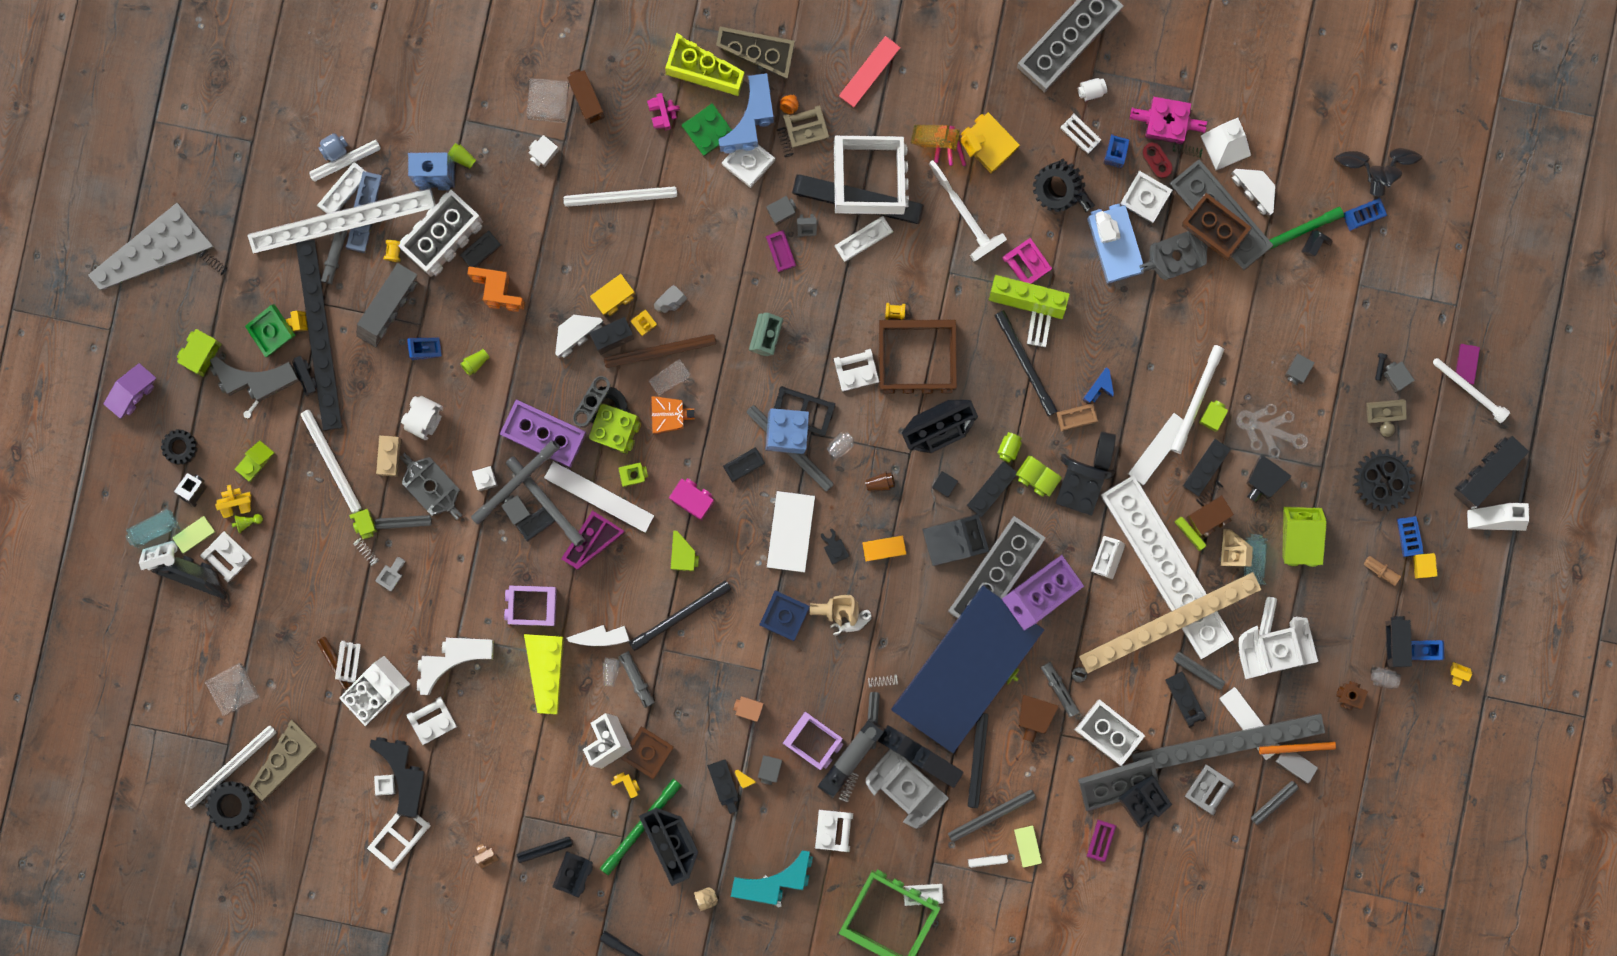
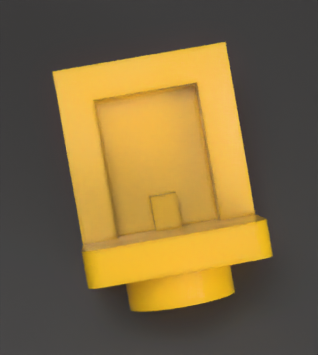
(631, 786)

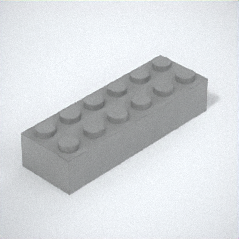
(1067, 40)
(1002, 564)

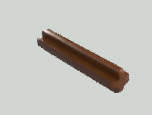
(332, 659)

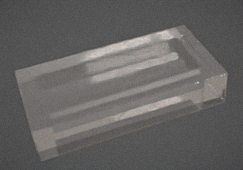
(669, 377)

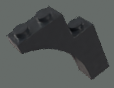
(920, 756)
(409, 780)

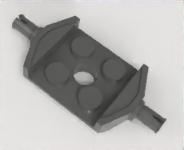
(1192, 253)
(435, 501)

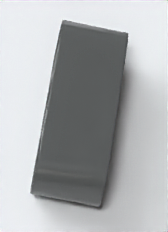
(583, 408)

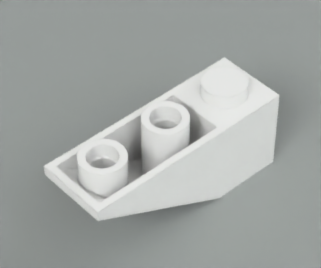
(1500, 517)

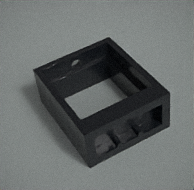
(1398, 642)

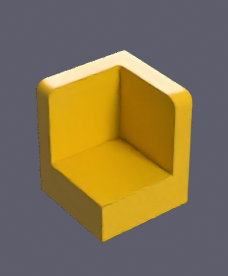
(1425, 565)

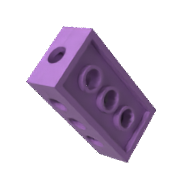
(539, 420)
(1062, 585)

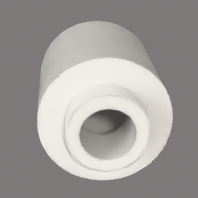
(1092, 89)

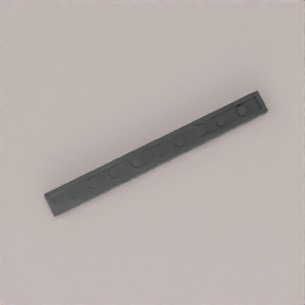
(1233, 741)

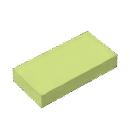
(193, 534)
(1027, 846)

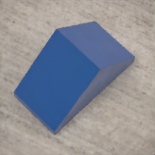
(1116, 151)
(424, 348)

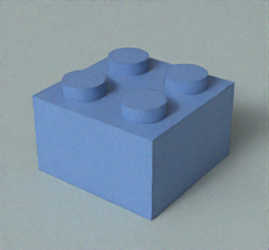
(787, 431)

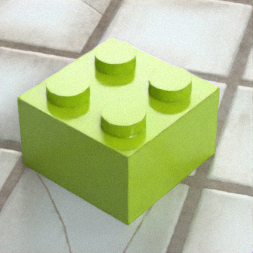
(198, 352)

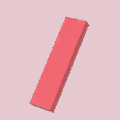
(869, 72)

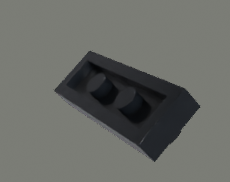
(1206, 467)
(992, 489)

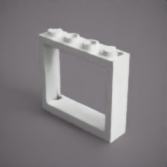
(870, 143)

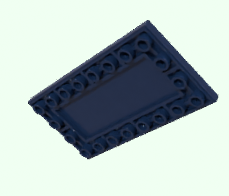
(966, 670)

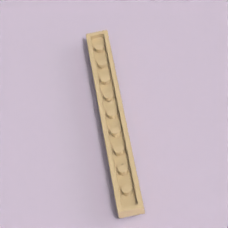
(1170, 622)

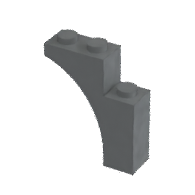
(261, 383)

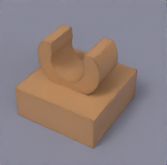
(485, 856)

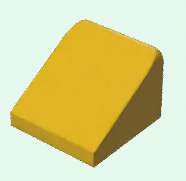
(743, 779)

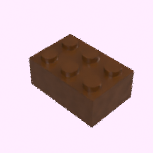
(1216, 226)

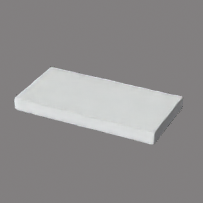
(790, 531)

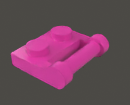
(1031, 258)

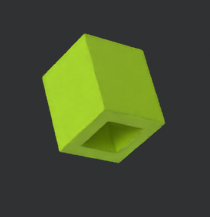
(1213, 415)

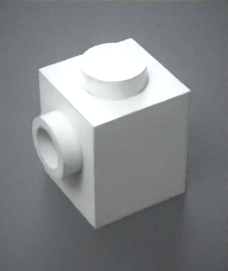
(542, 151)

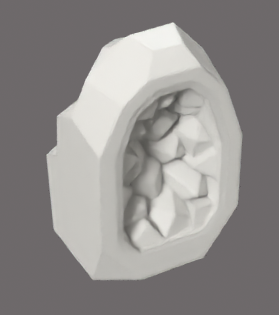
(1107, 227)

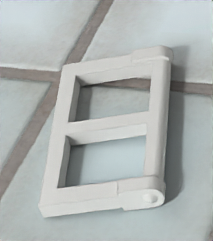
(388, 828)

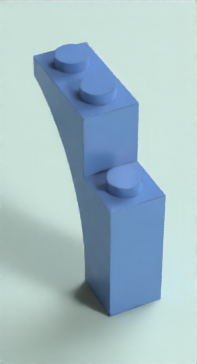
(757, 113)

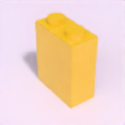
(998, 143)

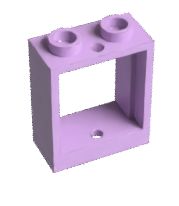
(551, 605)
(797, 729)

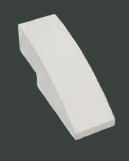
(599, 637)

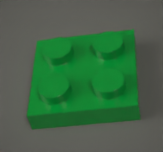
(706, 129)
(270, 330)

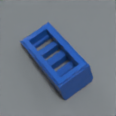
(1353, 217)
(1405, 552)

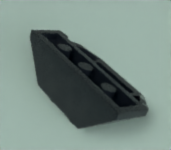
(940, 426)
(193, 575)
(671, 843)

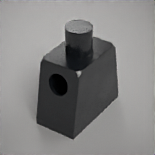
(1266, 479)

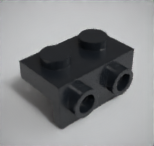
(573, 874)

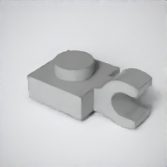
(389, 576)

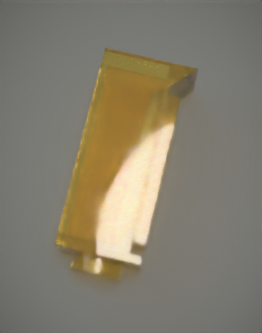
(935, 136)

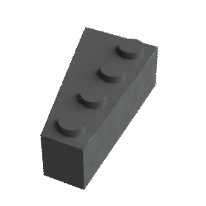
(386, 305)

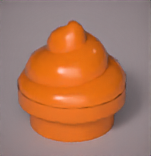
(789, 104)

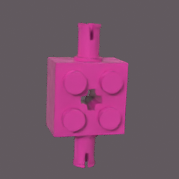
(1179, 117)

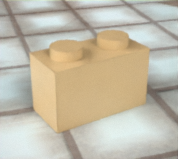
(388, 456)

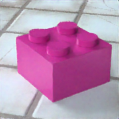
(691, 499)

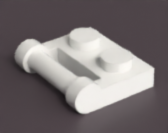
(858, 376)
(231, 552)
(154, 556)
(435, 726)
(827, 830)

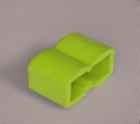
(1038, 476)

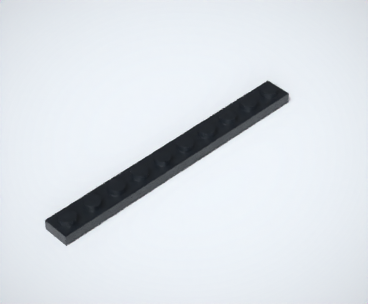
(319, 335)

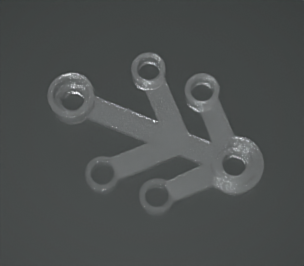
(1268, 429)

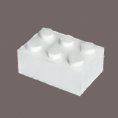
(1109, 732)

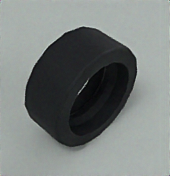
(1104, 450)

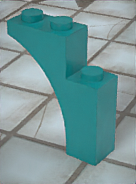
(767, 889)

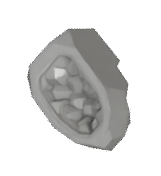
(670, 300)

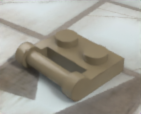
(809, 132)

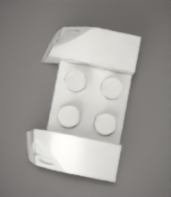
(1277, 649)

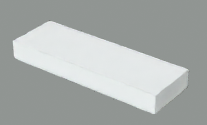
(342, 190)
(863, 239)

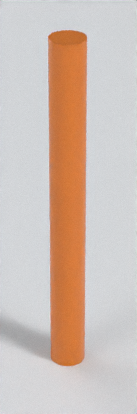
(1297, 748)

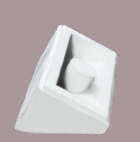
(1108, 557)

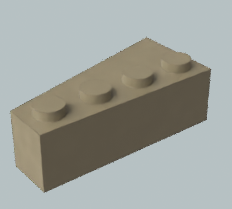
(763, 50)

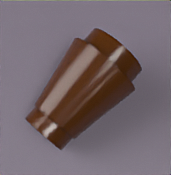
(881, 482)

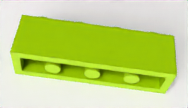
(1028, 297)

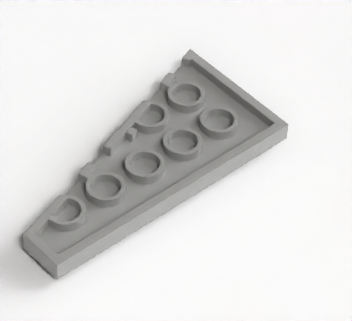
(158, 245)

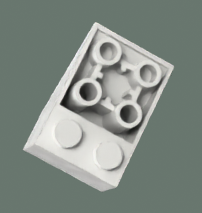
(374, 690)

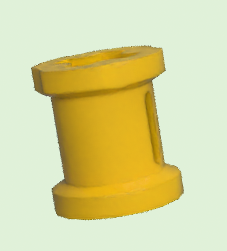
(392, 251)
(895, 311)

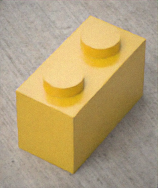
(613, 295)

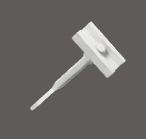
(985, 243)

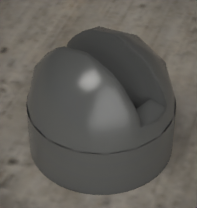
(1078, 678)

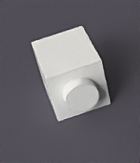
(484, 478)

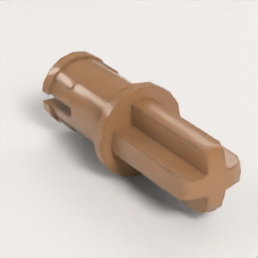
(1382, 570)

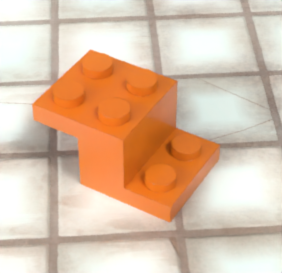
(496, 289)

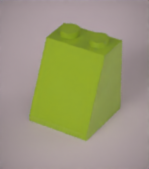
(1303, 536)

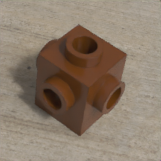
(1358, 698)

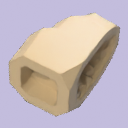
(706, 898)

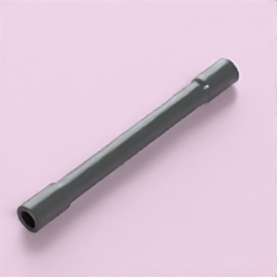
(485, 510)
(570, 531)

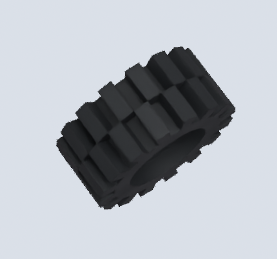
(190, 447)

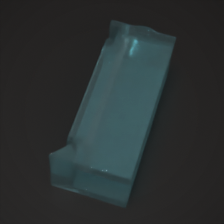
(151, 528)
(1259, 557)

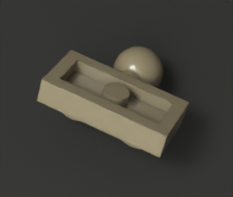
(1386, 412)

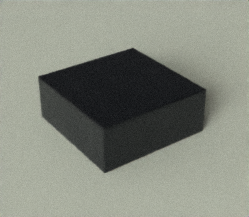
(944, 484)

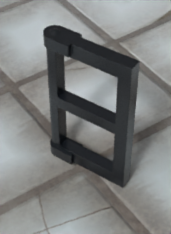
(782, 390)

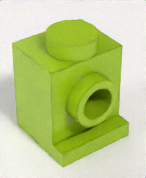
(625, 474)
(363, 523)

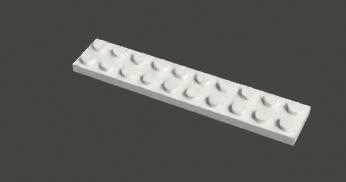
(1164, 562)

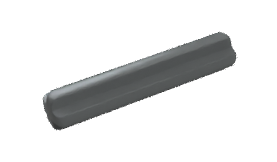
(401, 522)
(1199, 671)
(873, 708)
(1275, 802)

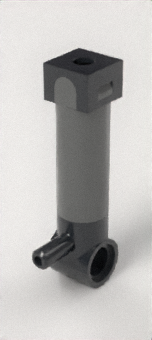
(851, 758)

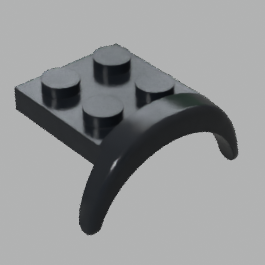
(1081, 485)

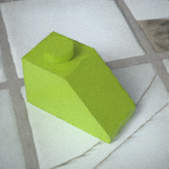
(683, 554)

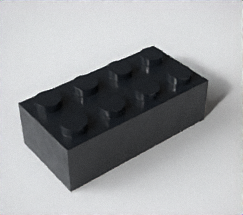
(1491, 472)

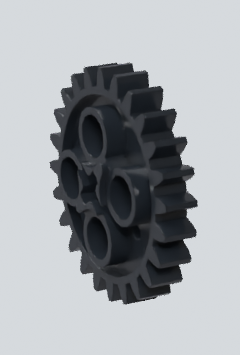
(1368, 487)

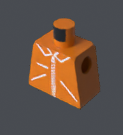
(669, 414)

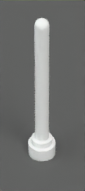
(1499, 412)

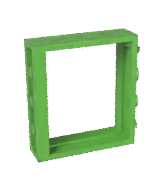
(897, 885)

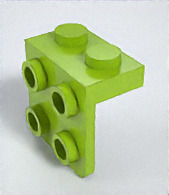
(615, 428)

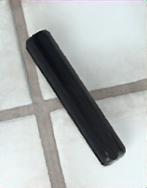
(544, 849)

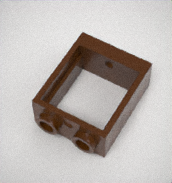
(585, 96)

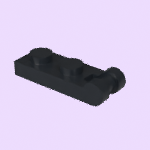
(1185, 698)

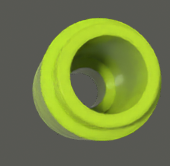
(1009, 447)

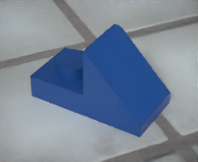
(1104, 383)
(1428, 650)

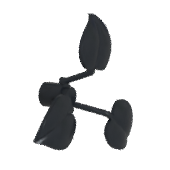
(1379, 175)

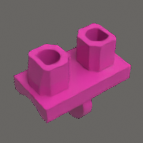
(658, 103)

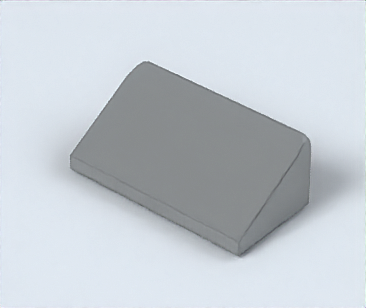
(1297, 765)

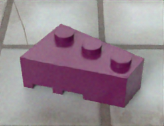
(598, 535)

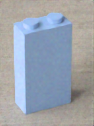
(1120, 257)

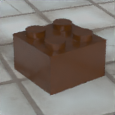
(1209, 516)

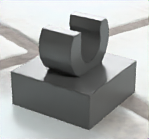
(807, 226)

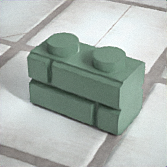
(766, 334)

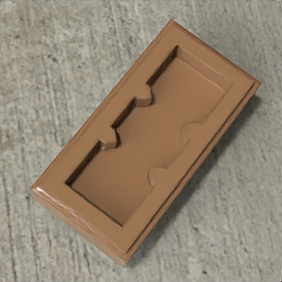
(1077, 417)

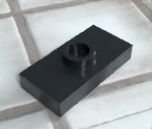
(480, 249)
(744, 464)
(535, 524)

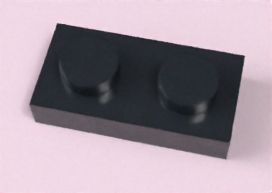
(301, 368)

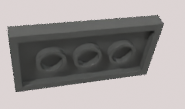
(1108, 786)

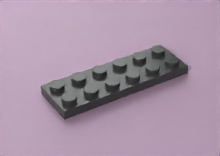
(1197, 181)

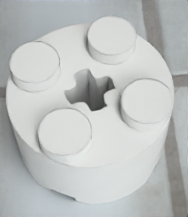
(422, 417)

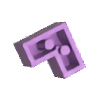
(129, 391)

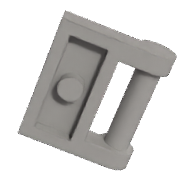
(1203, 787)

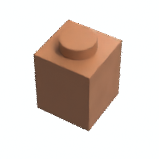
(748, 708)

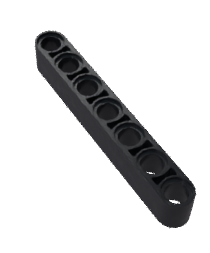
(825, 192)

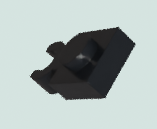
(835, 550)

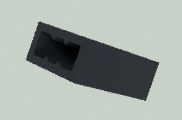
(612, 335)

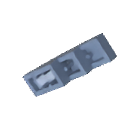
(366, 194)

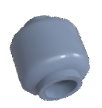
(333, 147)

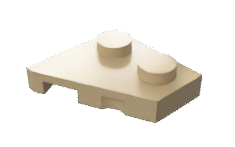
(1235, 550)

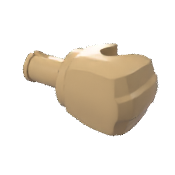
(837, 608)

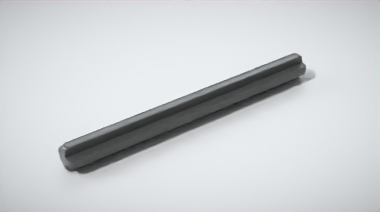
(801, 459)

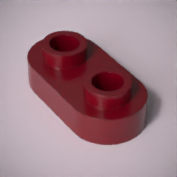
(1157, 160)

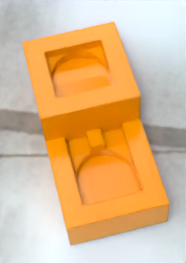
(884, 548)

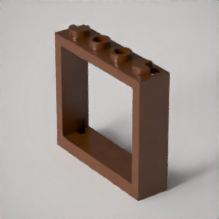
(917, 325)

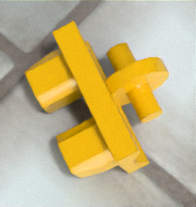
(232, 499)

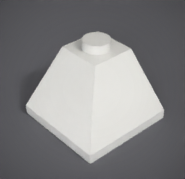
(1226, 144)

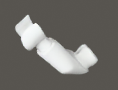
(863, 618)

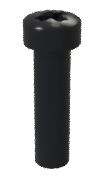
(1382, 357)

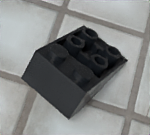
(955, 539)

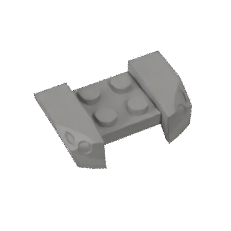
(907, 788)

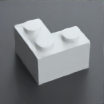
(610, 744)

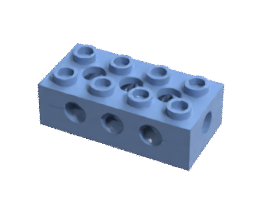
(431, 170)

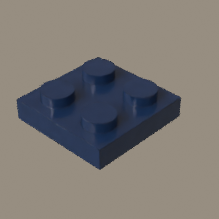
(784, 615)

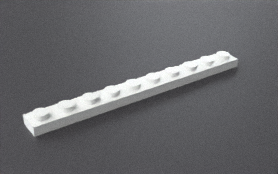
(341, 220)

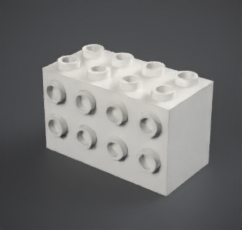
(441, 233)

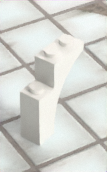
(456, 652)

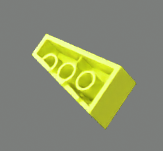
(702, 67)
(545, 666)

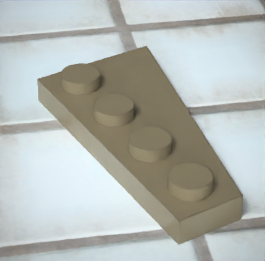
(287, 756)

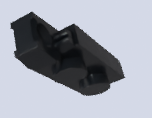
(724, 784)

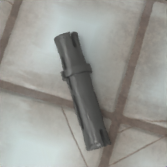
(333, 257)
(636, 679)
(1059, 688)

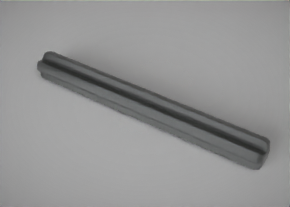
(991, 815)

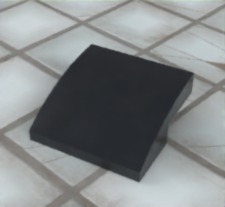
(1145, 801)

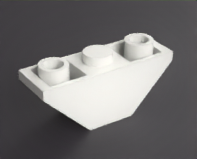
(1257, 188)
(575, 332)

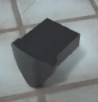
(1314, 243)

